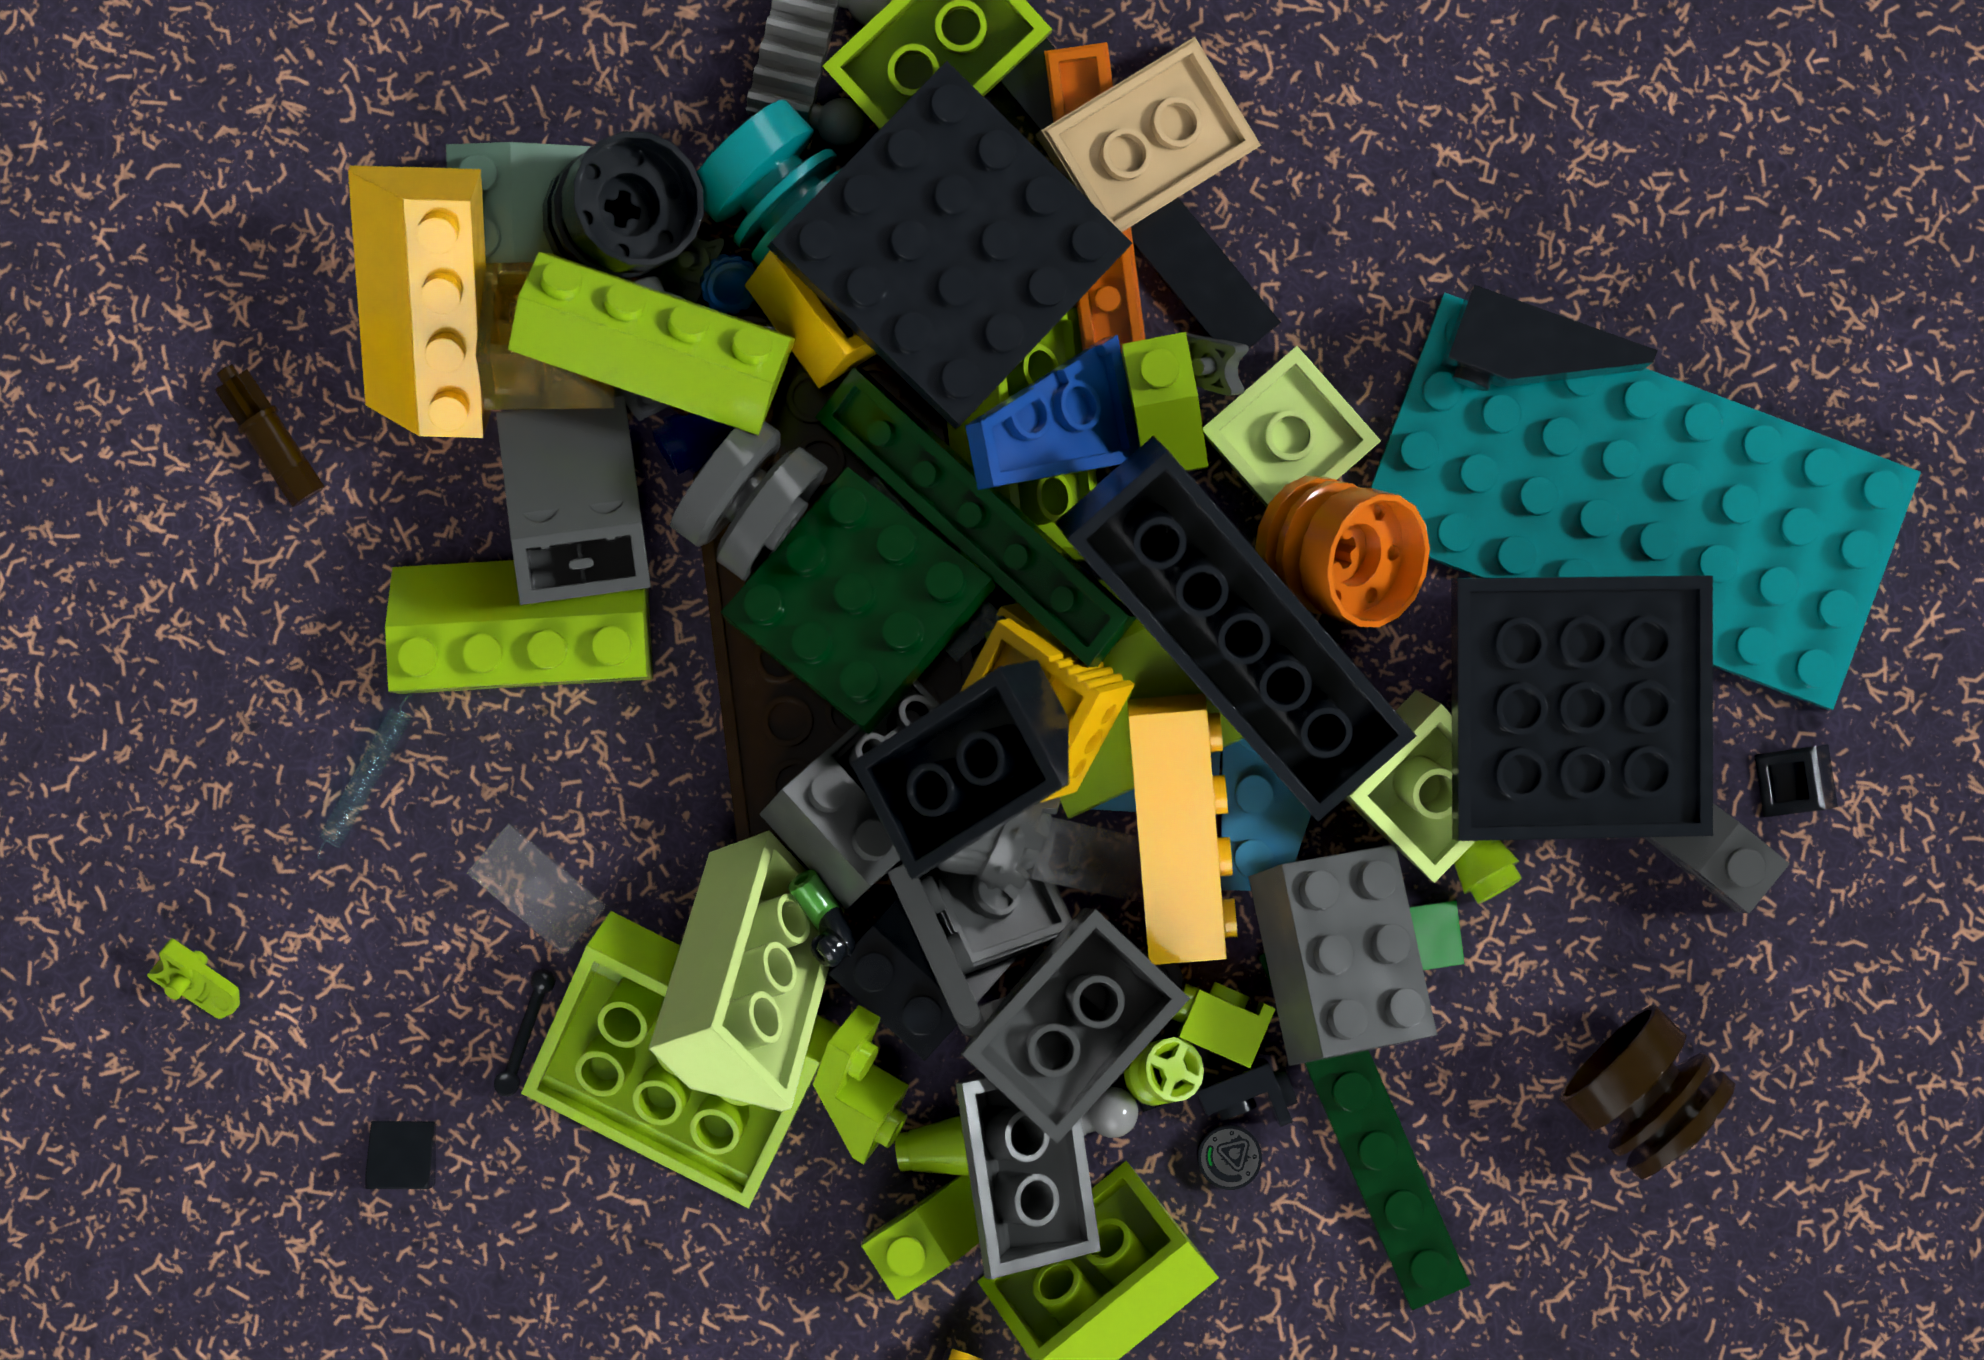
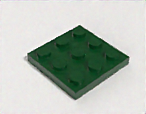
(858, 600)

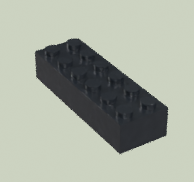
(1235, 628)

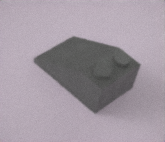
(1073, 1023)

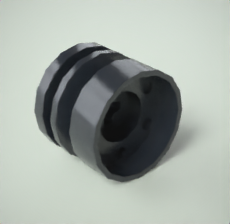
(649, 190)

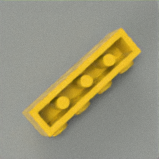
(1178, 828)

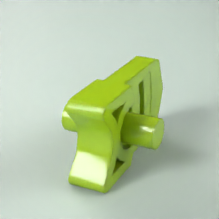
(187, 975)

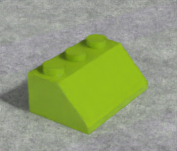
(1108, 1298)

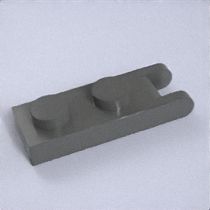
(945, 954)

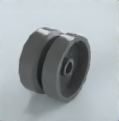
(757, 503)

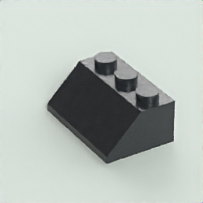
(968, 765)

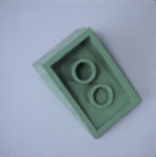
(513, 192)

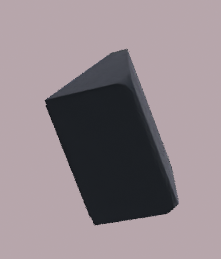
(1796, 781)
(401, 1155)

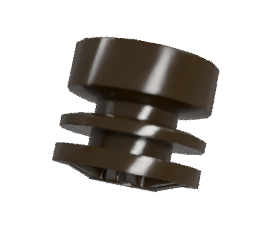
(1659, 1104)

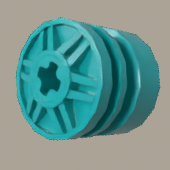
(764, 176)

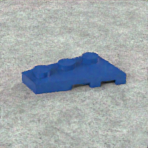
(1058, 424)

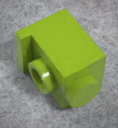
(1222, 1022)

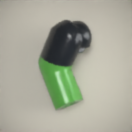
(824, 912)

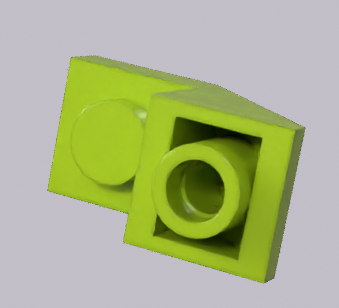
(856, 1092)

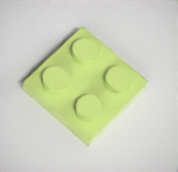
(1289, 429)

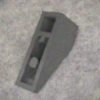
(1728, 864)

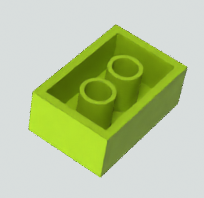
(916, 37)

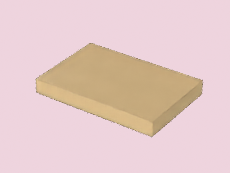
(1150, 136)

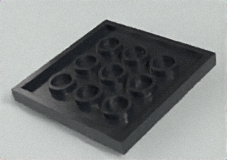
(950, 245)
(1582, 707)

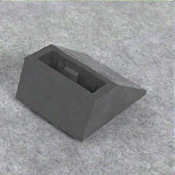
(572, 502)
(829, 815)

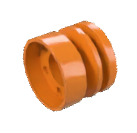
(1345, 549)

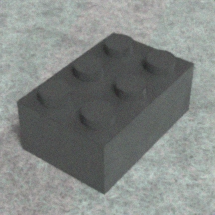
(1342, 954)

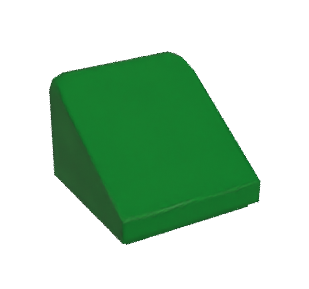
(1438, 934)

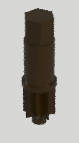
(268, 435)

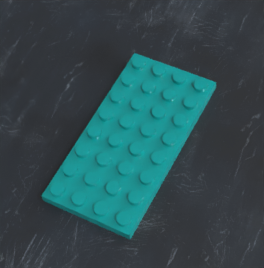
(1655, 484)

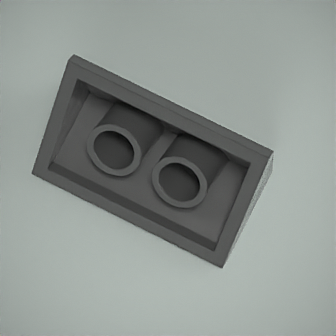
(1025, 1188)

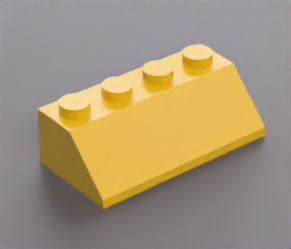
(420, 295)

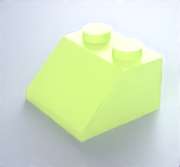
(1413, 791)

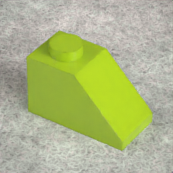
(1166, 397)
(925, 1238)

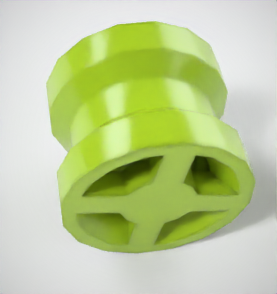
(1178, 1066)

